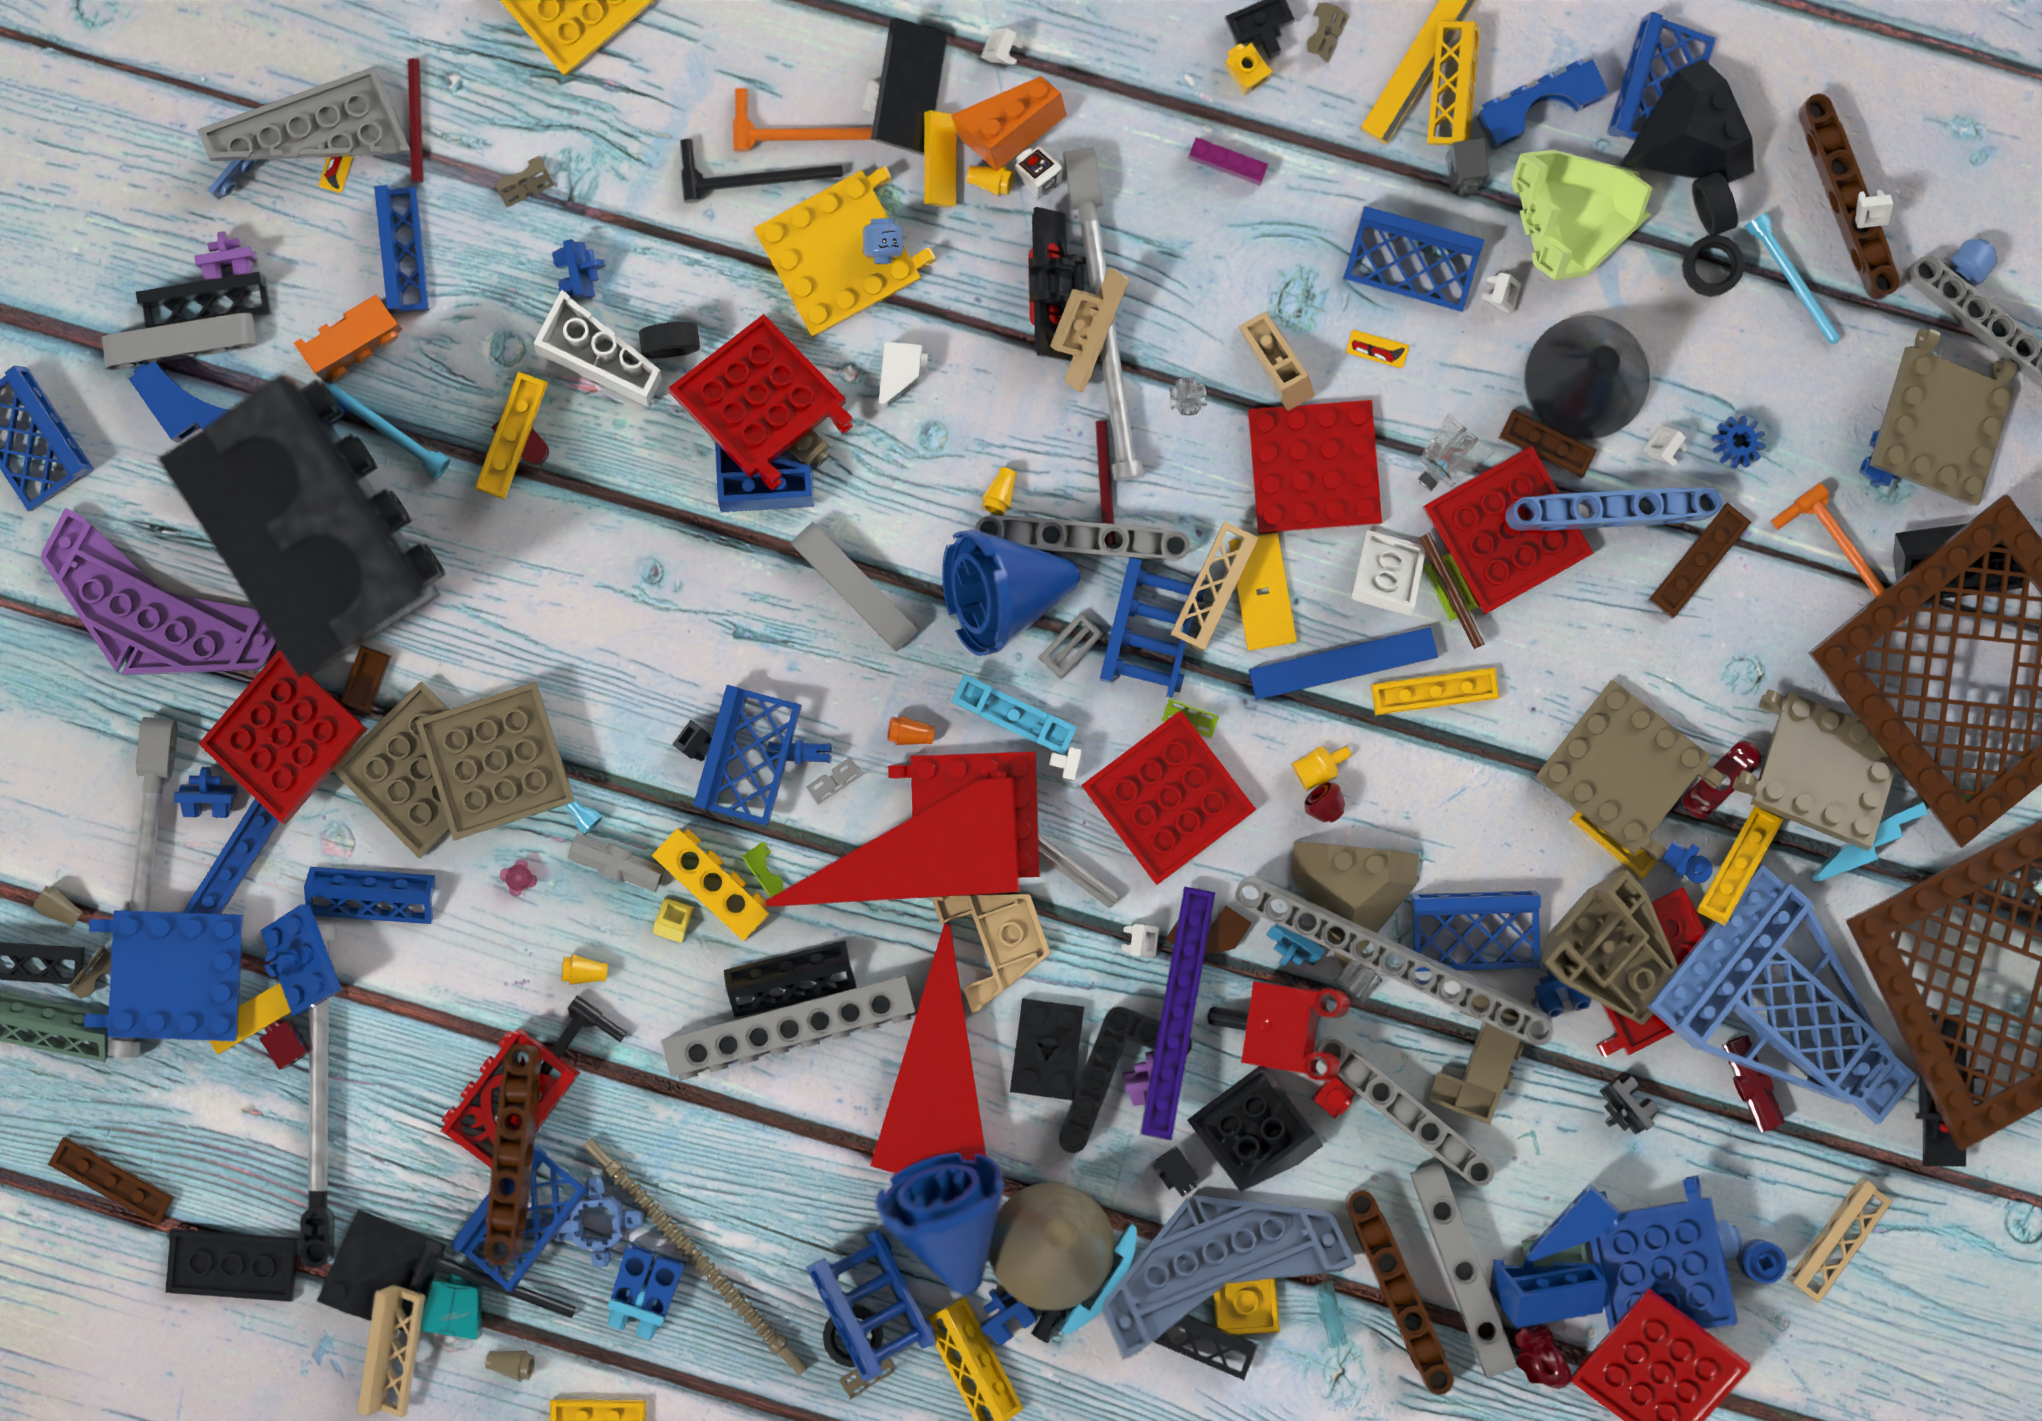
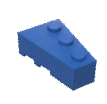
(740, 493)
(1547, 1293)

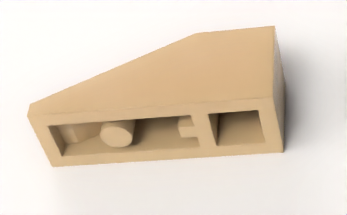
(1277, 361)

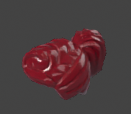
(1540, 1358)

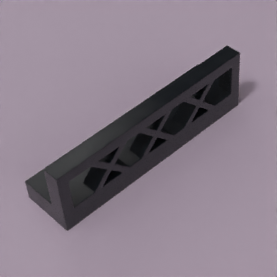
(203, 290)
(42, 952)
(788, 973)
(1216, 1335)

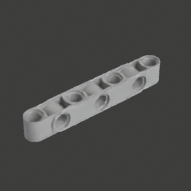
(1088, 537)
(1408, 1113)
(1472, 1291)

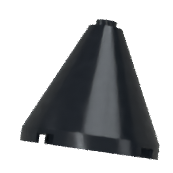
(1587, 377)

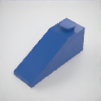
(1580, 1222)

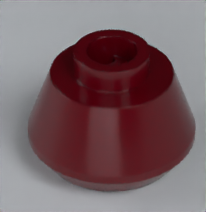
(1325, 802)

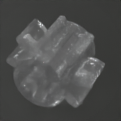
(1187, 396)

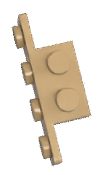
(1086, 326)

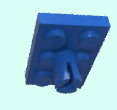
(300, 960)

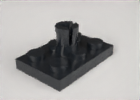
(1047, 1049)

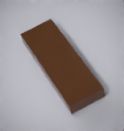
(1548, 443)

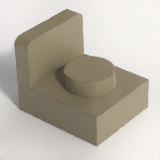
(811, 449)

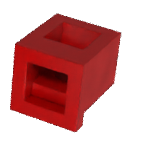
(1333, 1097)

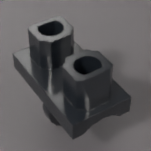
(1625, 1109)

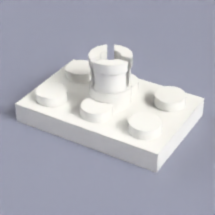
(1388, 573)

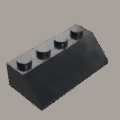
(1915, 545)

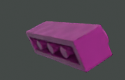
(1228, 161)

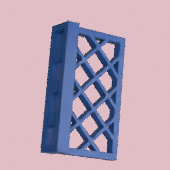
(1640, 69)
(1421, 232)
(52, 429)
(721, 749)
(1483, 904)
(475, 1229)

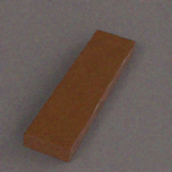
(1699, 560)
(111, 1180)

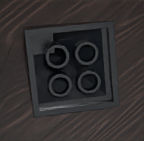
(1255, 1130)
(372, 1259)

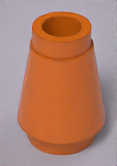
(909, 731)

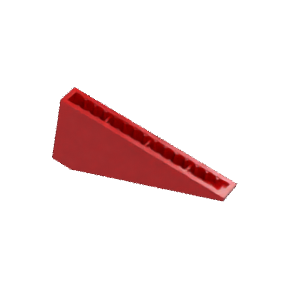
(947, 850)
(935, 1091)

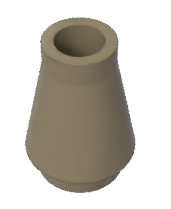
(57, 906)
(513, 1364)

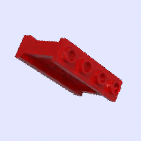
(551, 1088)

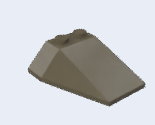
(1612, 947)

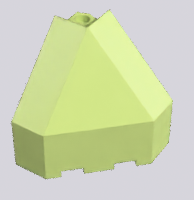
(1577, 209)

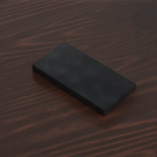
(908, 84)
(231, 1265)

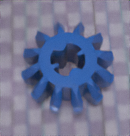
(1733, 430)

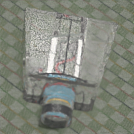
(1451, 454)

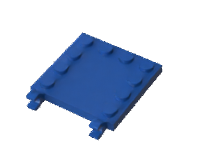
(172, 975)
(1674, 1254)

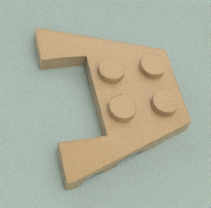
(1008, 934)

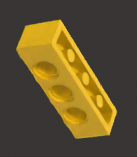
(671, 856)

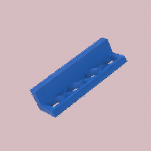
(389, 249)
(369, 889)

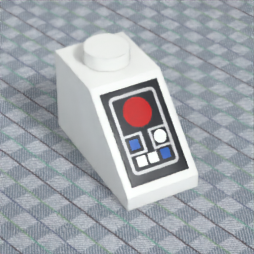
(1038, 171)
(900, 370)

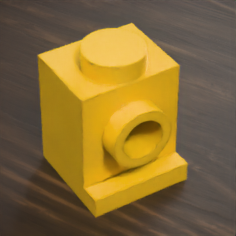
(1246, 78)

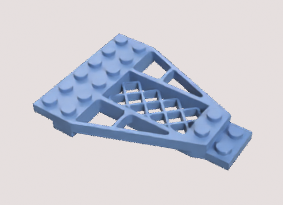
(1730, 960)

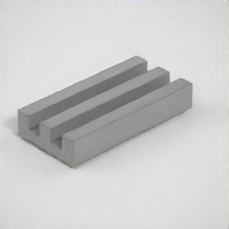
(1052, 665)

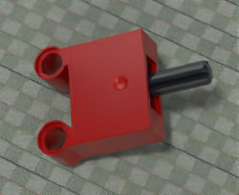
(1284, 1027)

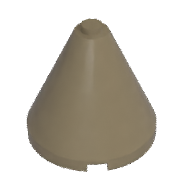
(1051, 1246)

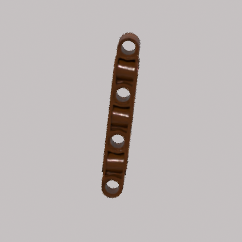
(1830, 144)
(513, 1154)
(1399, 1292)

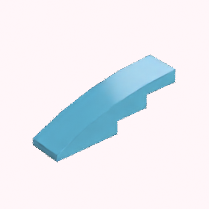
(1850, 856)

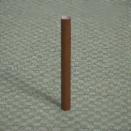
(1451, 591)

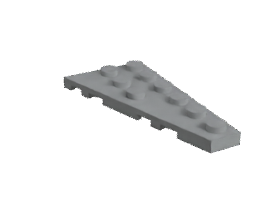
(325, 121)

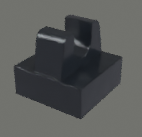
(691, 740)

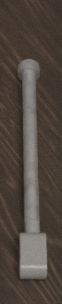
(1085, 196)
(154, 762)

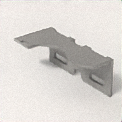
(839, 778)

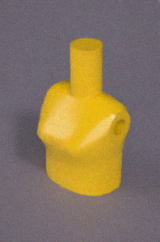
(1319, 766)

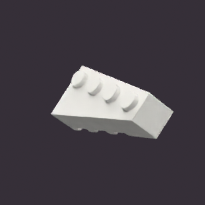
(594, 351)

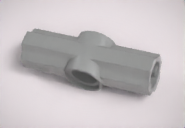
(616, 862)

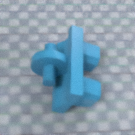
(1294, 946)

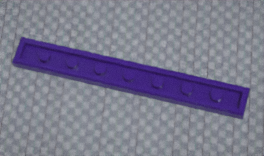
(1177, 1013)

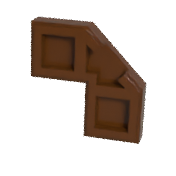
(1224, 932)

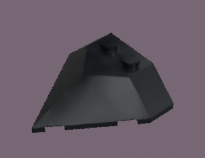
(1695, 129)

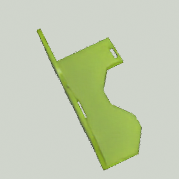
(1195, 720)
(757, 859)

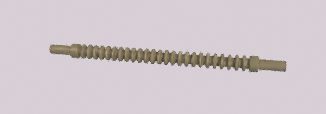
(776, 1342)

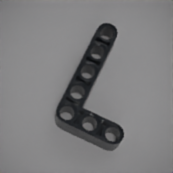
(1107, 1067)

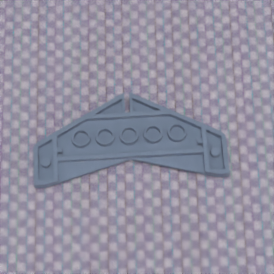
(1231, 1246)

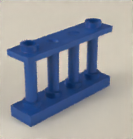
(1122, 636)
(854, 1331)

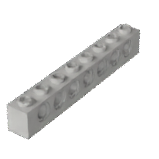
(678, 1048)

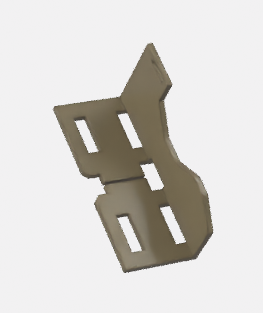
(1326, 13)
(535, 167)
(87, 983)
(857, 1382)

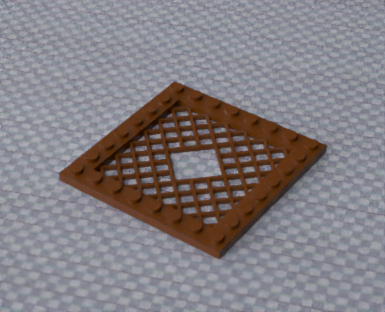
(1837, 655)
(1872, 932)

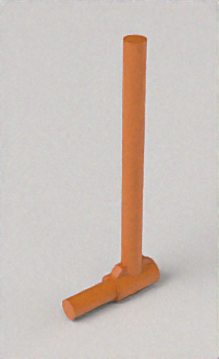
(745, 133)
(1814, 502)

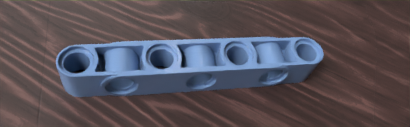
(1614, 509)

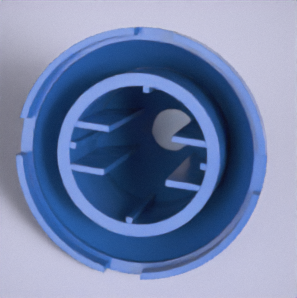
(1000, 587)
(946, 1215)

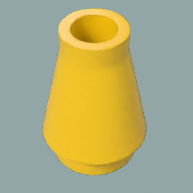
(989, 179)
(1000, 492)
(582, 970)

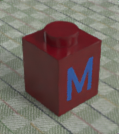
(284, 1043)

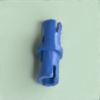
(803, 752)

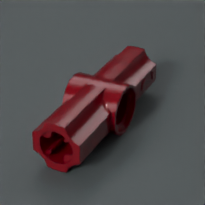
(1754, 1088)

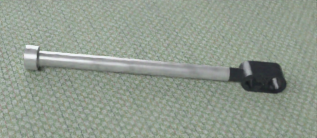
(318, 1133)

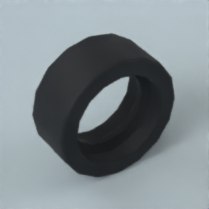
(1715, 203)
(1727, 246)
(669, 340)
(832, 1348)

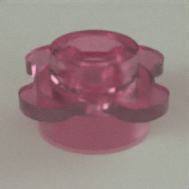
(527, 879)

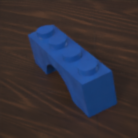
(1576, 87)

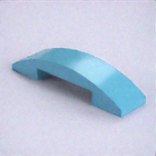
(1013, 715)
(1081, 1313)

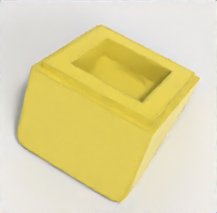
(673, 920)

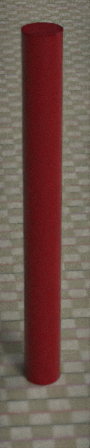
(415, 120)
(1105, 483)

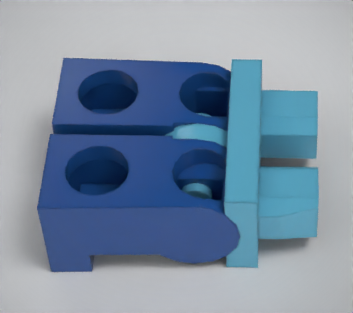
(641, 1300)

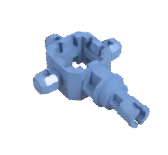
(574, 1226)

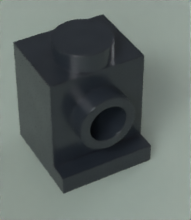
(1176, 1171)

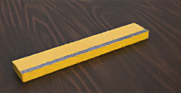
(1412, 71)

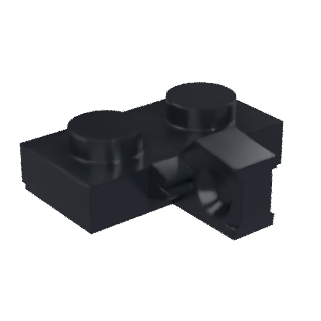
(1261, 24)

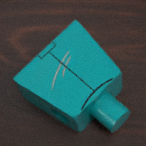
(453, 1308)

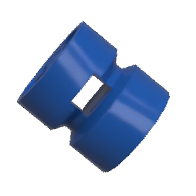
(1762, 1261)

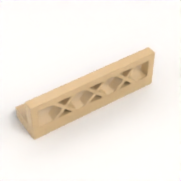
(1224, 591)
(1833, 1235)
(381, 1348)

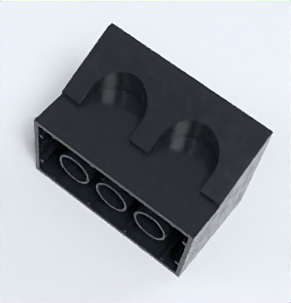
(303, 522)

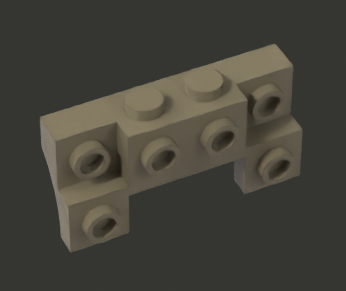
(1485, 1072)

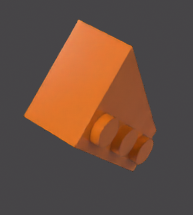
(1010, 121)
(350, 339)

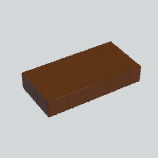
(365, 679)

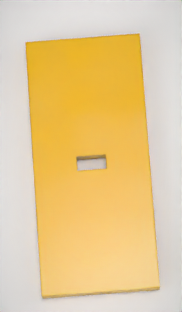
(1269, 616)

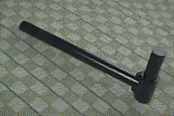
(695, 185)
(582, 1015)
(432, 1260)

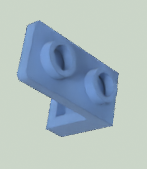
(226, 181)

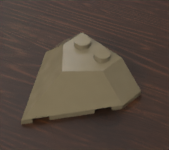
(1354, 883)

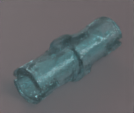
(1331, 1314)

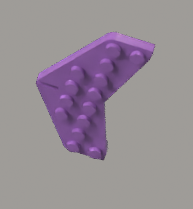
(131, 611)

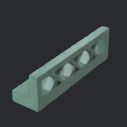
(49, 1019)

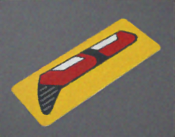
(335, 173)
(1377, 349)

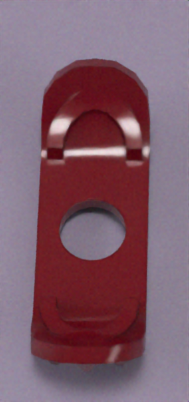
(1704, 799)

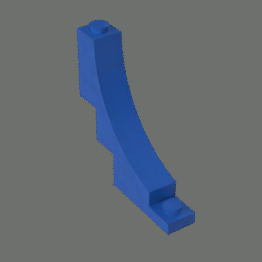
(174, 407)

